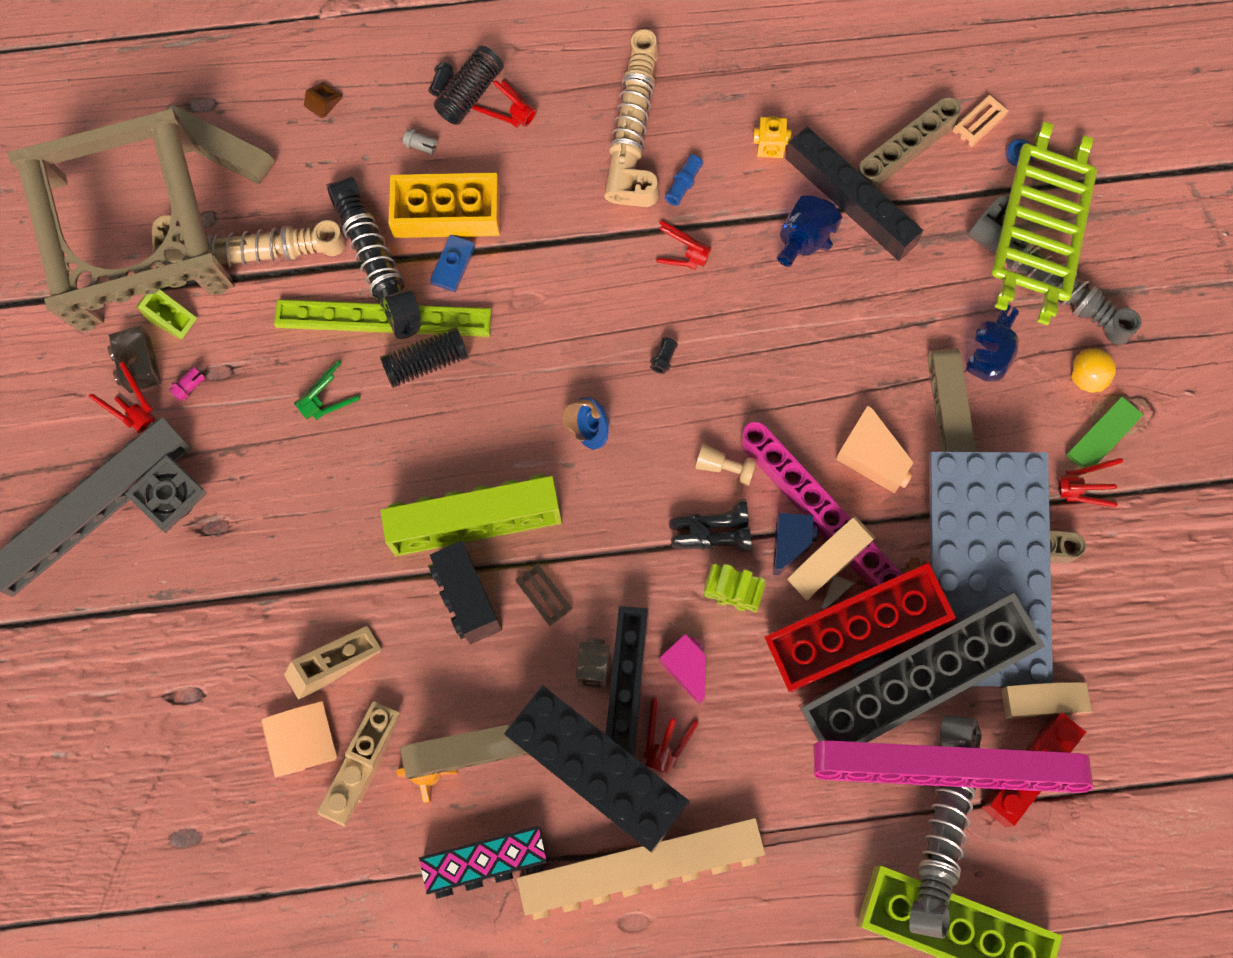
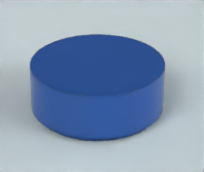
(1013, 151)

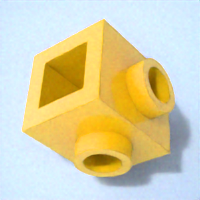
(771, 137)

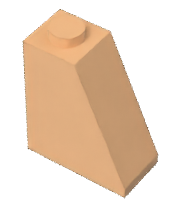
(876, 453)

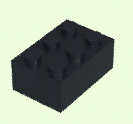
(463, 593)

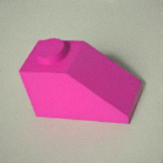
(687, 666)

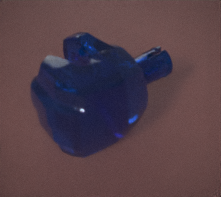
(808, 228)
(1001, 348)

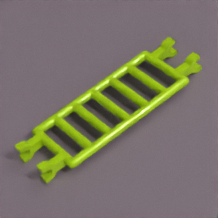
(1077, 230)

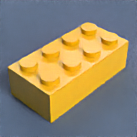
(444, 205)

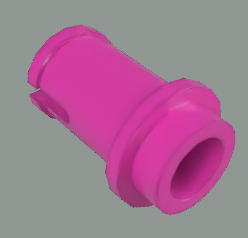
(186, 384)

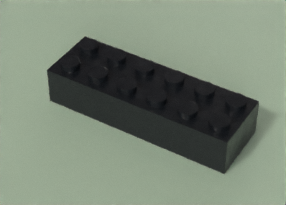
(597, 768)

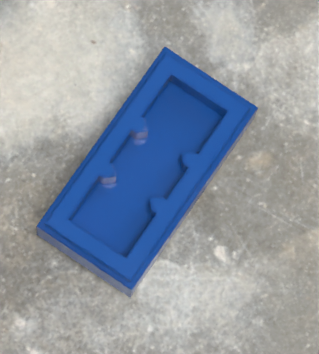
(452, 263)

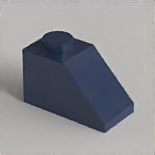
(792, 539)

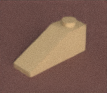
(330, 662)

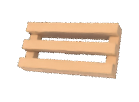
(967, 133)

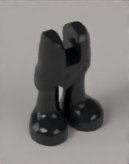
(702, 538)

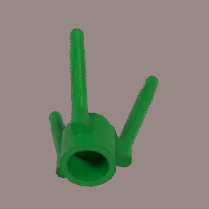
(309, 403)

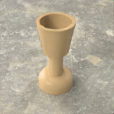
(714, 460)

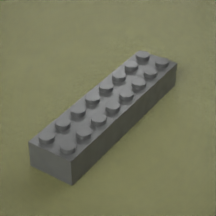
(924, 673)

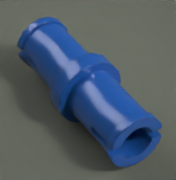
(683, 180)

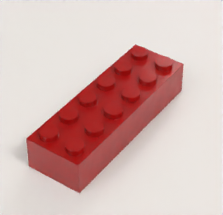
(860, 628)

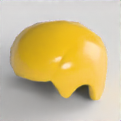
(1093, 370)

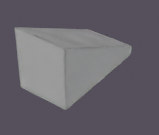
(836, 589)

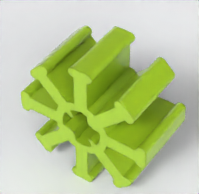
(734, 587)

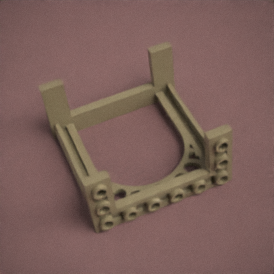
(41, 175)

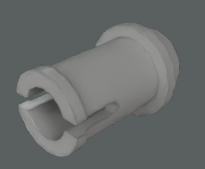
(419, 141)

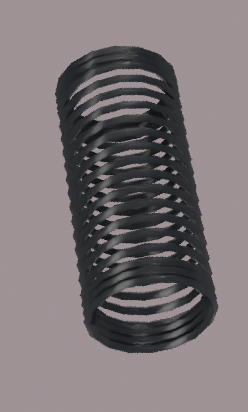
(447, 102)
(415, 363)

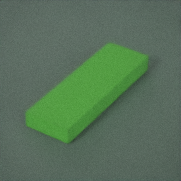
(1105, 434)

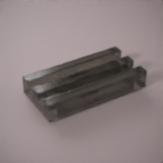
(529, 575)

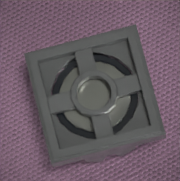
(167, 495)

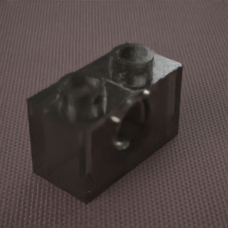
(130, 344)
(593, 663)

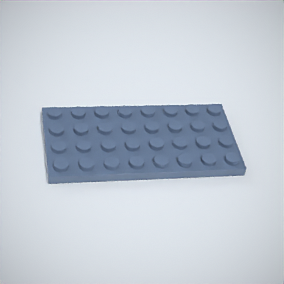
(994, 541)

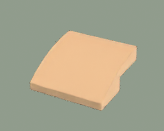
(298, 739)

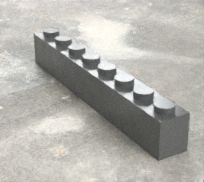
(85, 507)

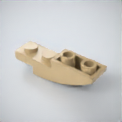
(360, 764)

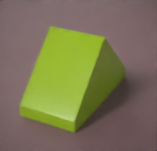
(166, 314)

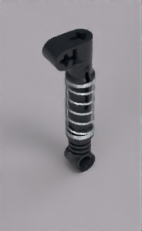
(386, 285)

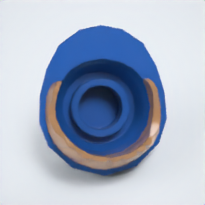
(588, 422)

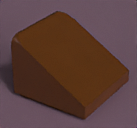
(321, 99)

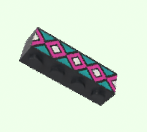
(482, 861)

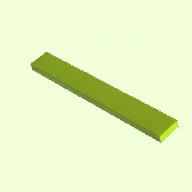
(371, 317)

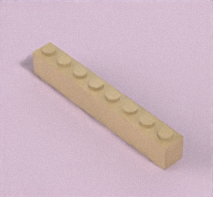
(639, 867)

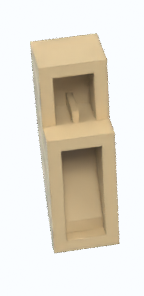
(831, 558)
(1045, 700)

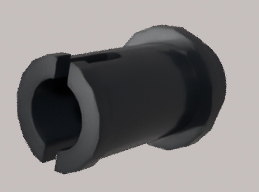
(443, 74)
(663, 356)

